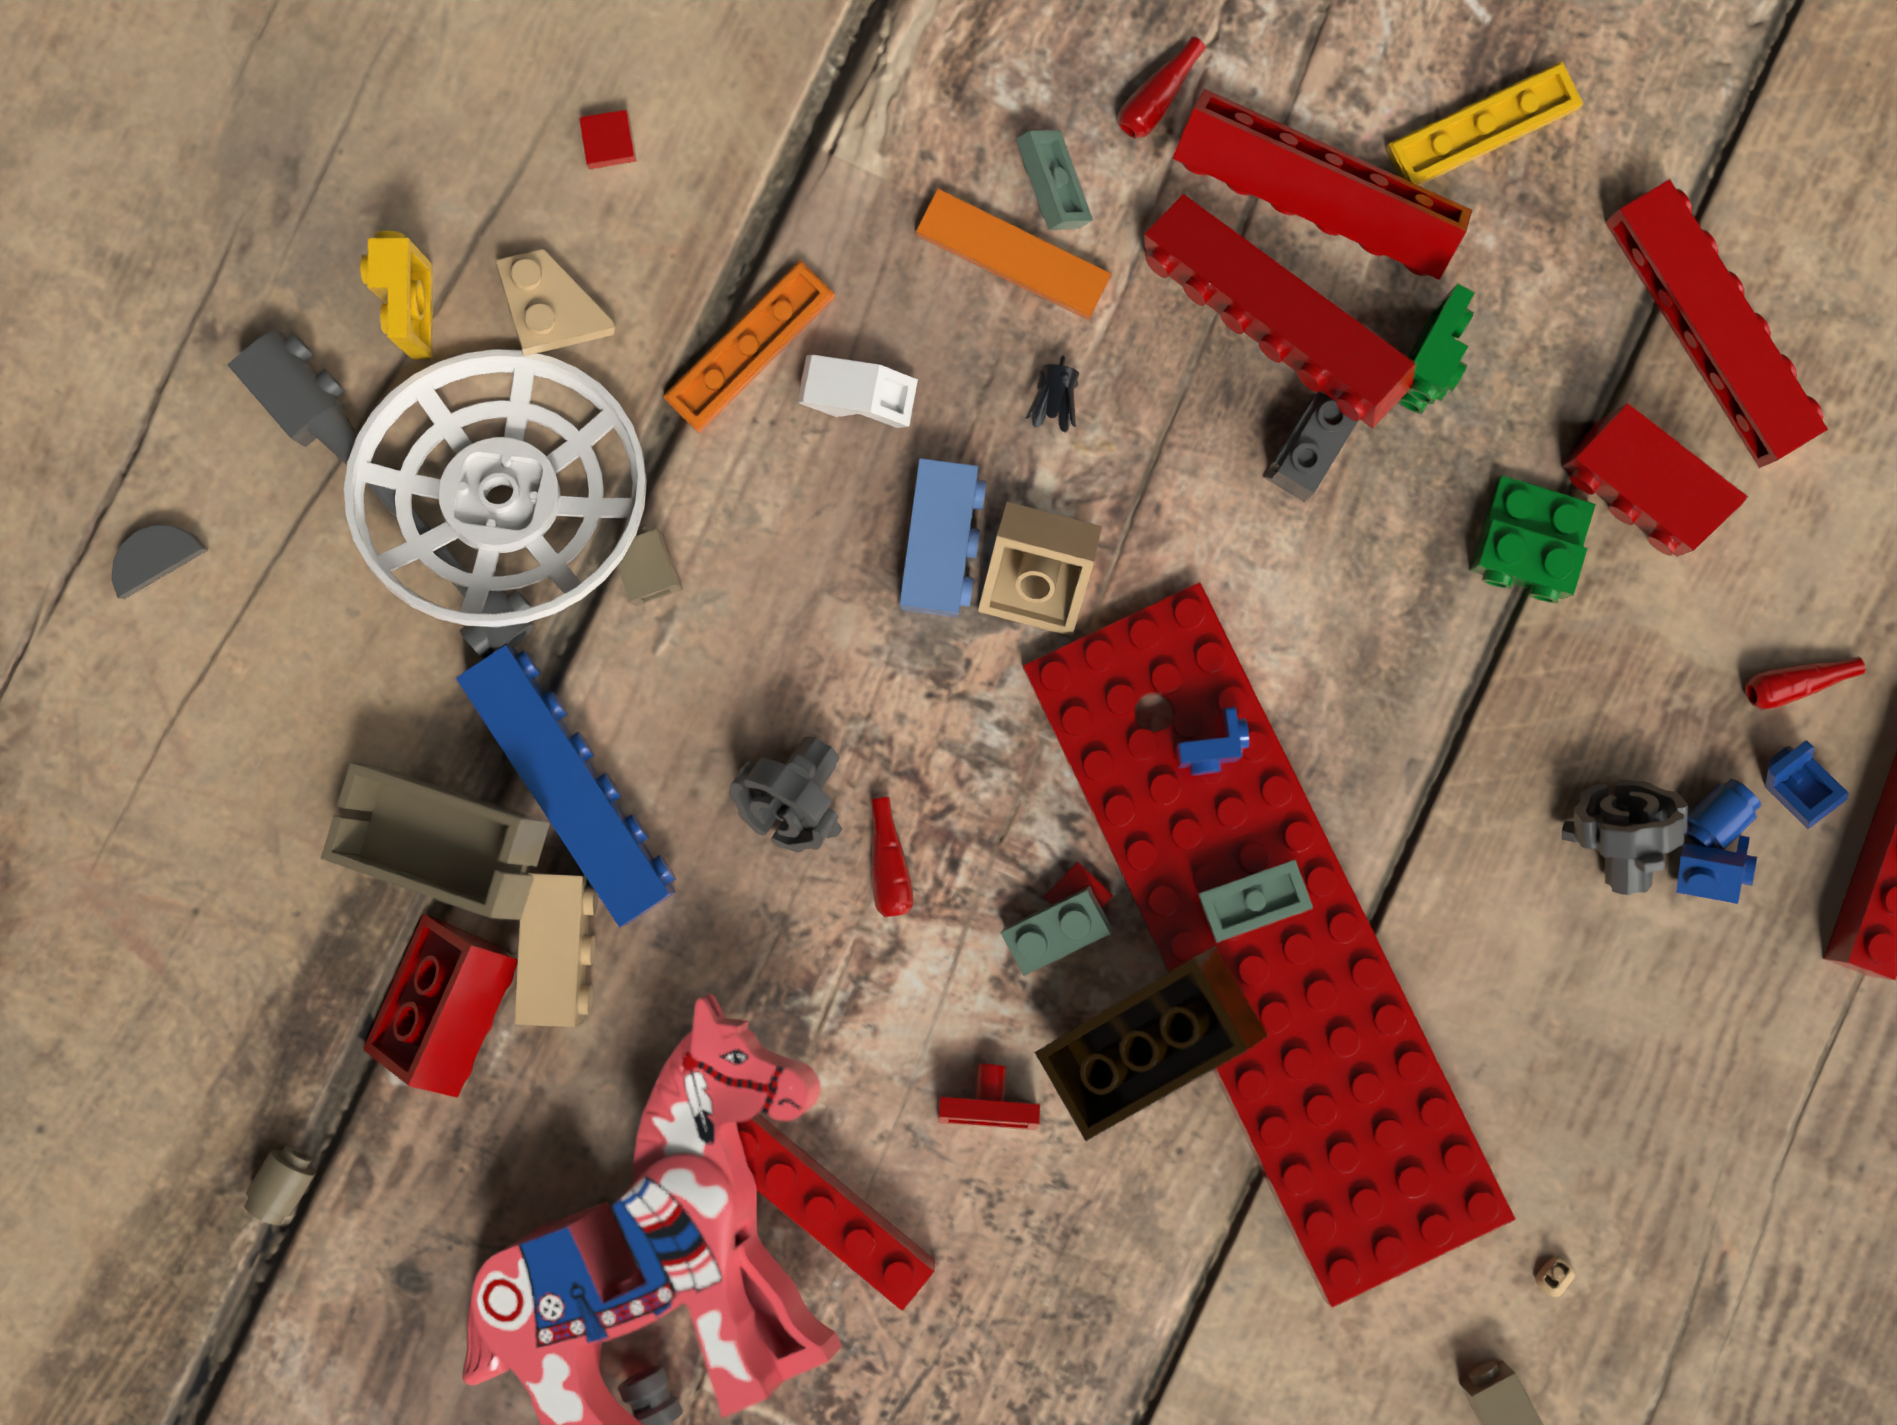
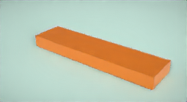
(1013, 254)
(749, 346)

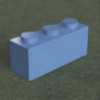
(941, 538)

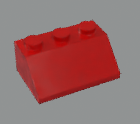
(1652, 481)
(440, 1007)

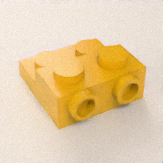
(404, 283)

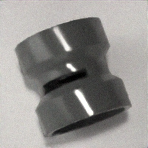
(650, 1397)

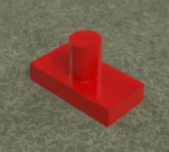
(989, 1105)

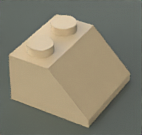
(1039, 568)

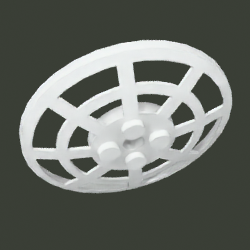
(491, 464)

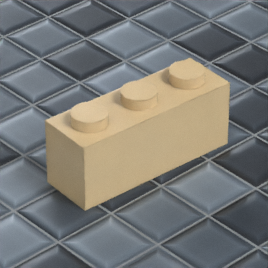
(555, 951)

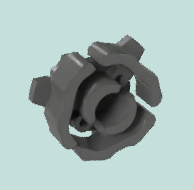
(791, 795)
(1629, 830)

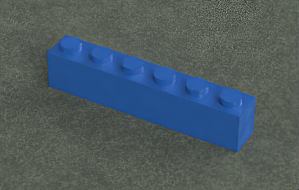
(567, 785)

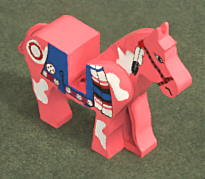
(695, 1239)

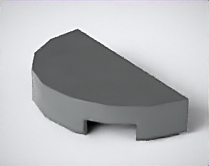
(152, 555)

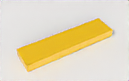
(1485, 125)

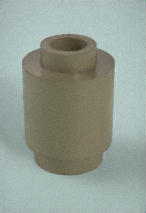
(279, 1184)

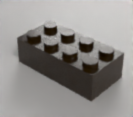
(1151, 1043)

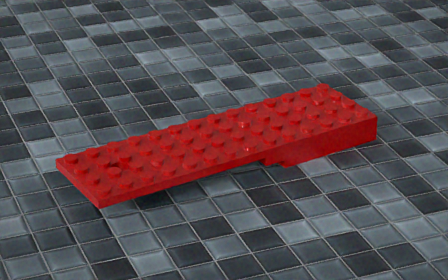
(1345, 1086)

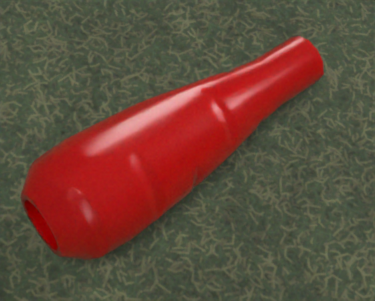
(1153, 98)
(1788, 684)
(890, 872)

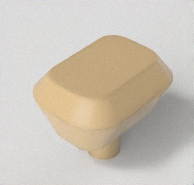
(1555, 1276)

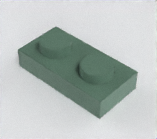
(1054, 179)
(1255, 901)
(1056, 930)

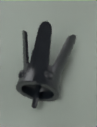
(1055, 395)

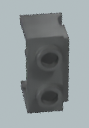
(1310, 447)

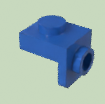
(1206, 755)
(1803, 784)
(1716, 872)

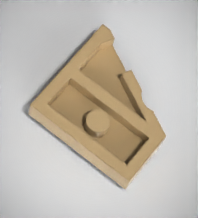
(548, 304)

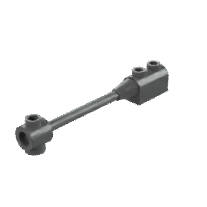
(310, 409)

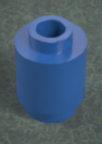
(1722, 815)

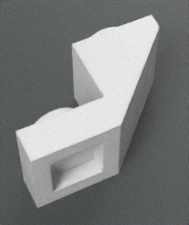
(857, 387)

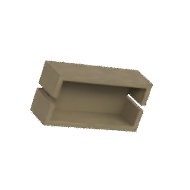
(436, 842)

